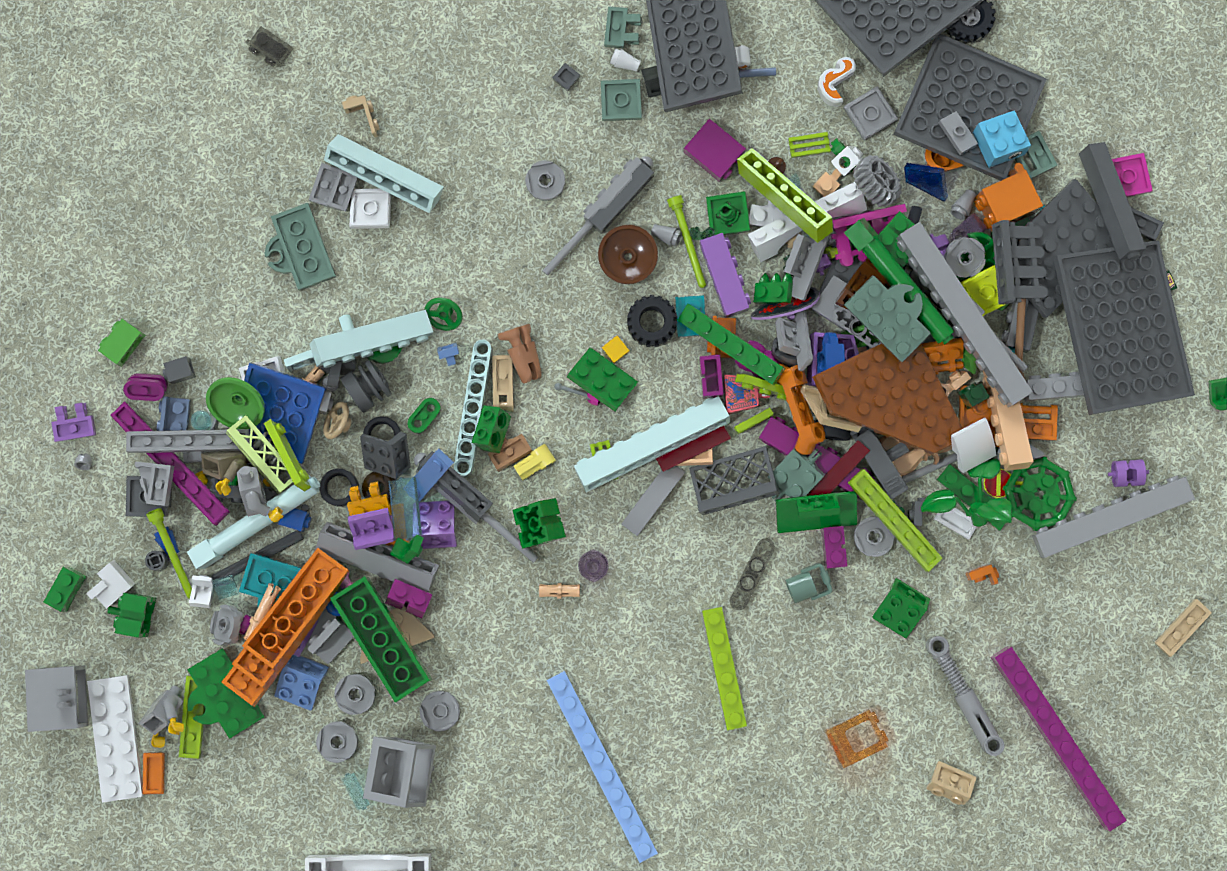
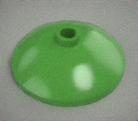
(232, 399)

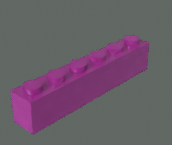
(783, 439)

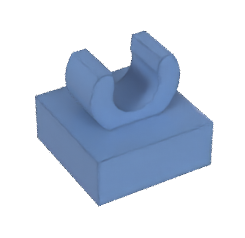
(448, 352)

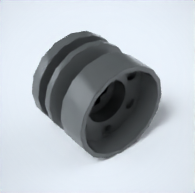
(366, 386)

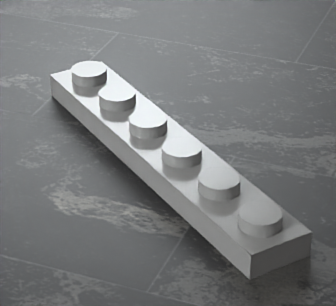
(181, 441)

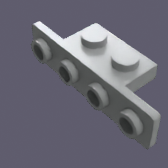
(804, 263)
(794, 338)

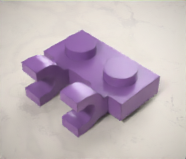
(73, 428)

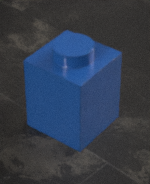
(296, 520)

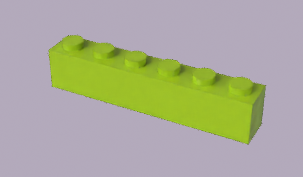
(785, 195)

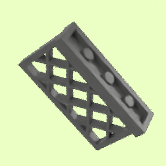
(738, 497)

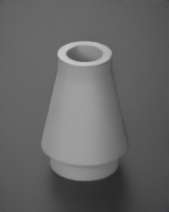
(962, 207)
(668, 235)

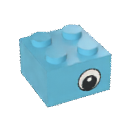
(1001, 139)

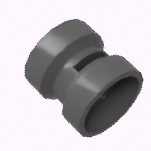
(159, 563)

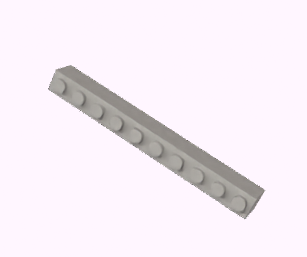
(963, 314)

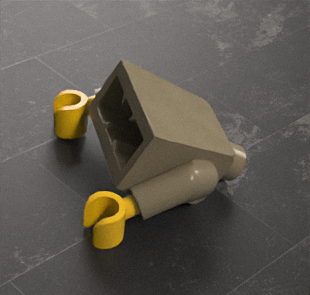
(222, 466)

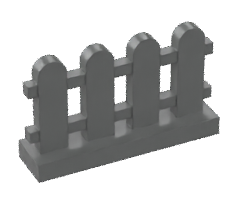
(1006, 262)

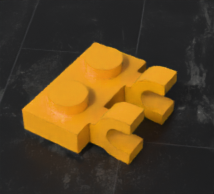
(375, 502)

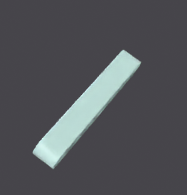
(471, 398)

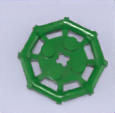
(1049, 500)

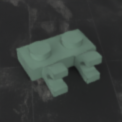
(616, 27)

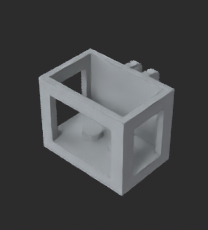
(53, 698)
(399, 772)

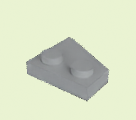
(156, 482)

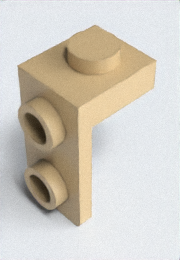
(356, 103)

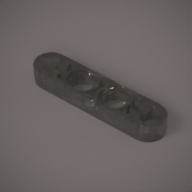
(750, 573)

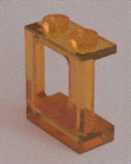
(841, 745)

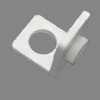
(853, 154)

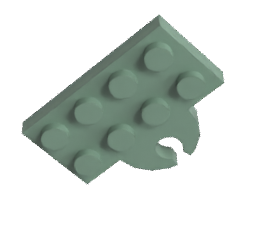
(299, 247)
(889, 316)

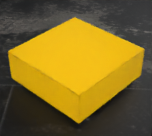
(615, 349)

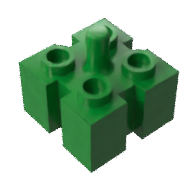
(539, 523)
(134, 614)

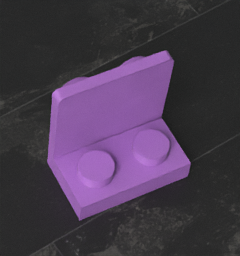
(438, 524)

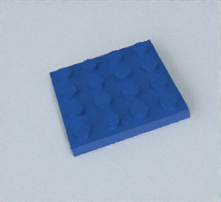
(287, 402)

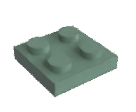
(621, 100)

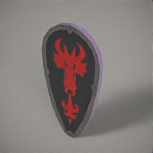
(775, 310)

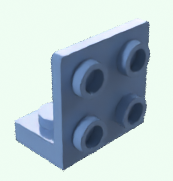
(300, 681)

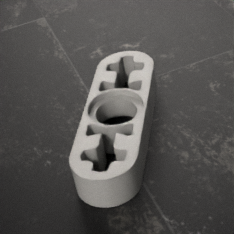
(842, 322)

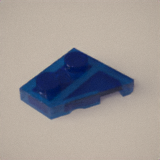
(928, 179)

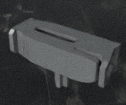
(882, 461)

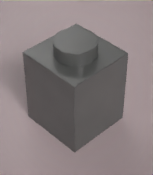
(178, 370)

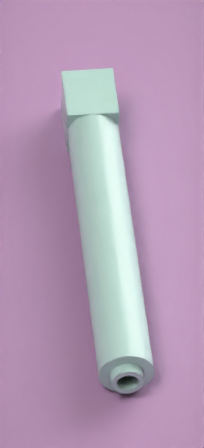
(212, 549)

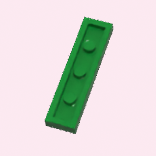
(964, 490)

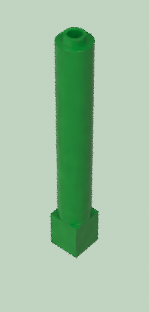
(867, 240)

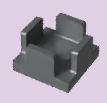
(135, 500)

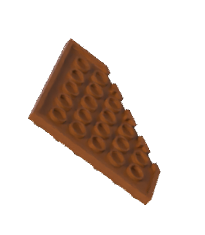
(891, 397)

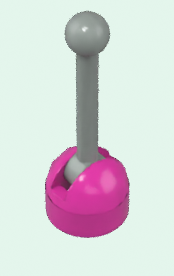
(592, 400)

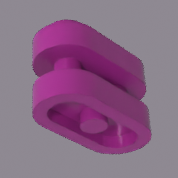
(145, 387)

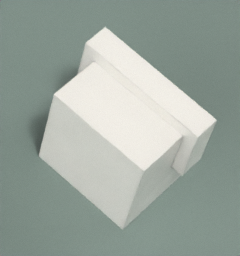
(112, 585)

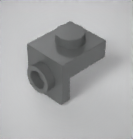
(915, 514)

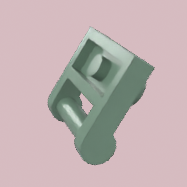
(1039, 156)

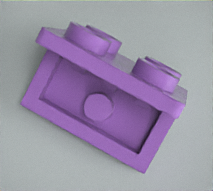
(371, 528)

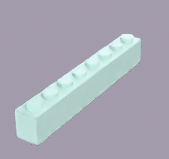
(651, 444)

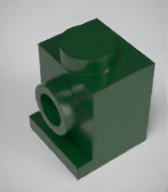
(973, 395)

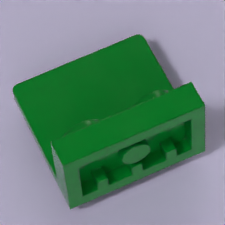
(901, 608)

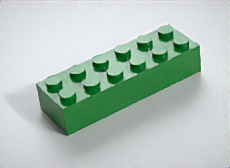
(381, 638)

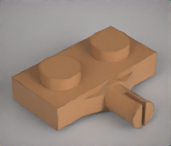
(511, 452)

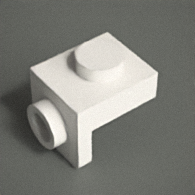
(201, 591)

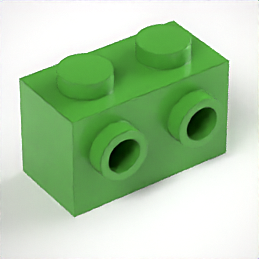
(121, 342)

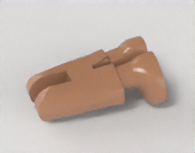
(523, 353)

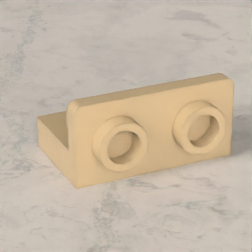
(951, 783)

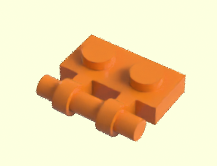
(948, 352)

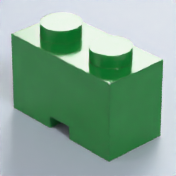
(64, 589)

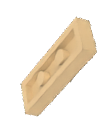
(1182, 627)

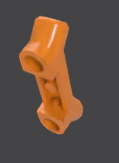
(809, 432)

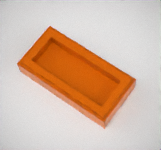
(153, 773)

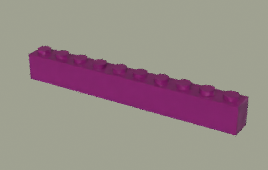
(1058, 738)

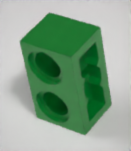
(491, 429)

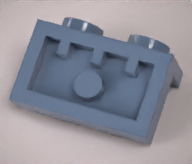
(174, 414)

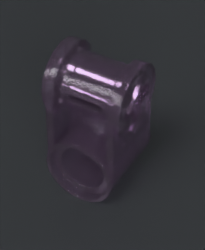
(970, 224)

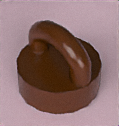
(778, 163)

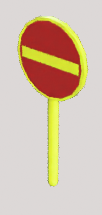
(995, 485)

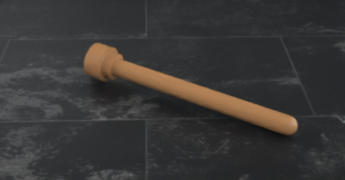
(1020, 325)

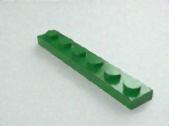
(731, 344)

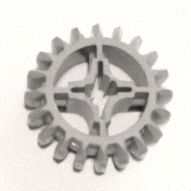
(877, 181)

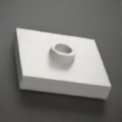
(370, 209)

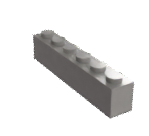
(338, 544)

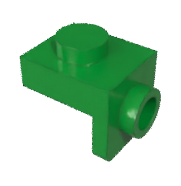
(1218, 393)
(407, 551)

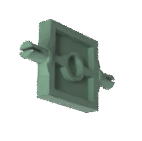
(797, 474)

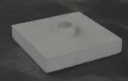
(870, 113)
(826, 302)

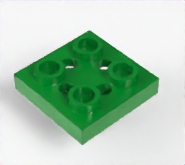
(718, 206)

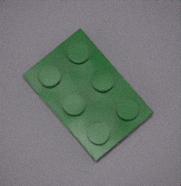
(602, 379)

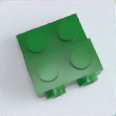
(889, 234)

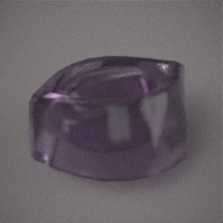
(593, 565)

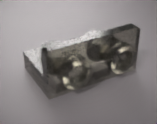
(270, 47)

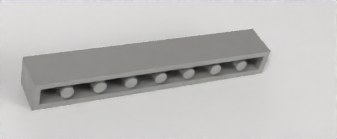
(1113, 517)

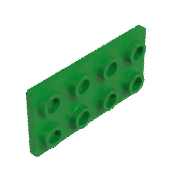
(816, 512)

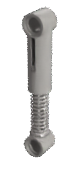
(966, 698)

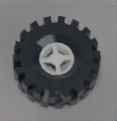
(981, 23)

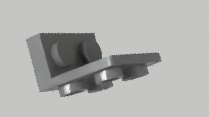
(386, 457)

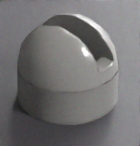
(81, 460)

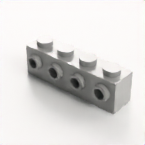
(1054, 387)

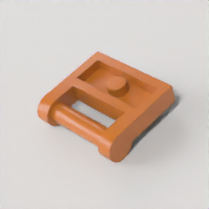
(1040, 428)

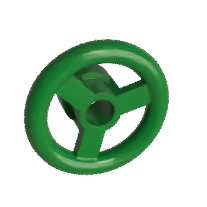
(444, 312)

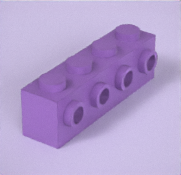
(724, 275)

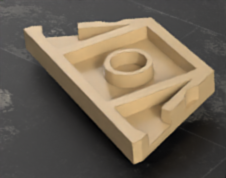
(821, 412)
(410, 626)

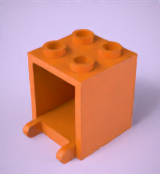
(1009, 199)

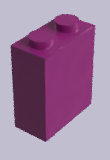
(714, 150)

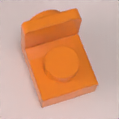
(979, 574)

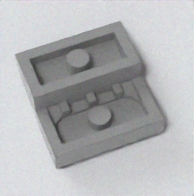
(333, 188)

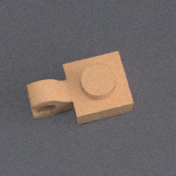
(827, 183)
(955, 381)

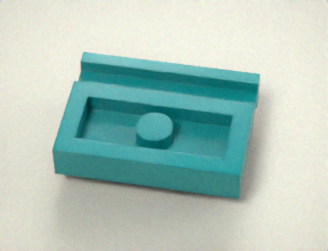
(681, 302)

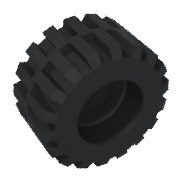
(652, 338)

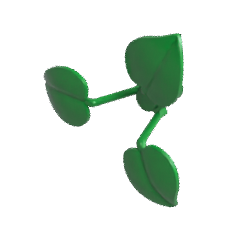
(995, 510)

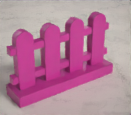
(875, 217)

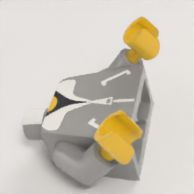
(253, 494)
(161, 714)

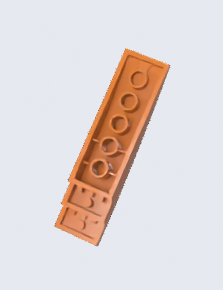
(284, 627)

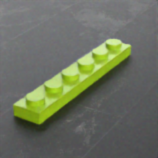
(895, 520)
(724, 668)

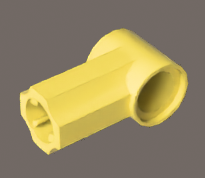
(537, 460)

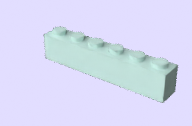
(383, 173)
(371, 338)

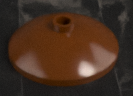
(632, 241)

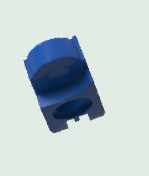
(831, 353)

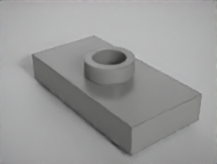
(958, 133)

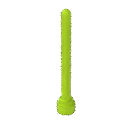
(676, 204)
(156, 517)

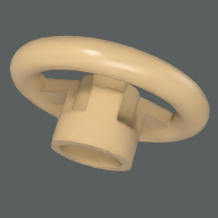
(339, 422)

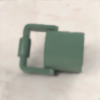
(802, 586)

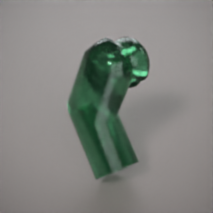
(697, 235)

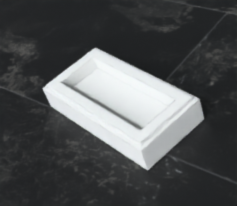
(957, 522)

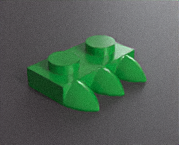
(773, 290)

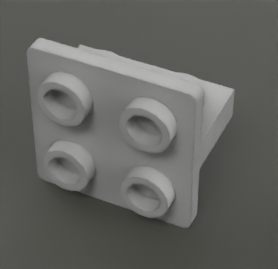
(329, 637)

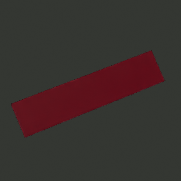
(693, 448)
(840, 469)

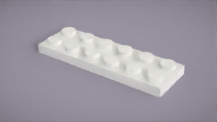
(115, 738)

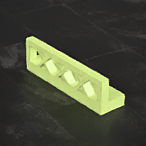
(254, 458)

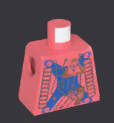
(740, 399)

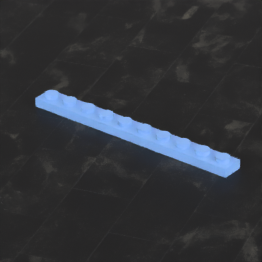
(602, 767)

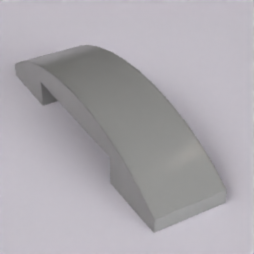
(652, 499)

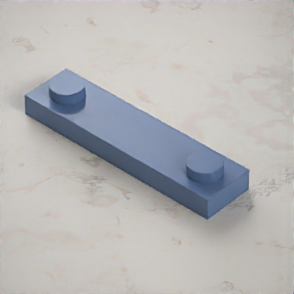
(432, 472)

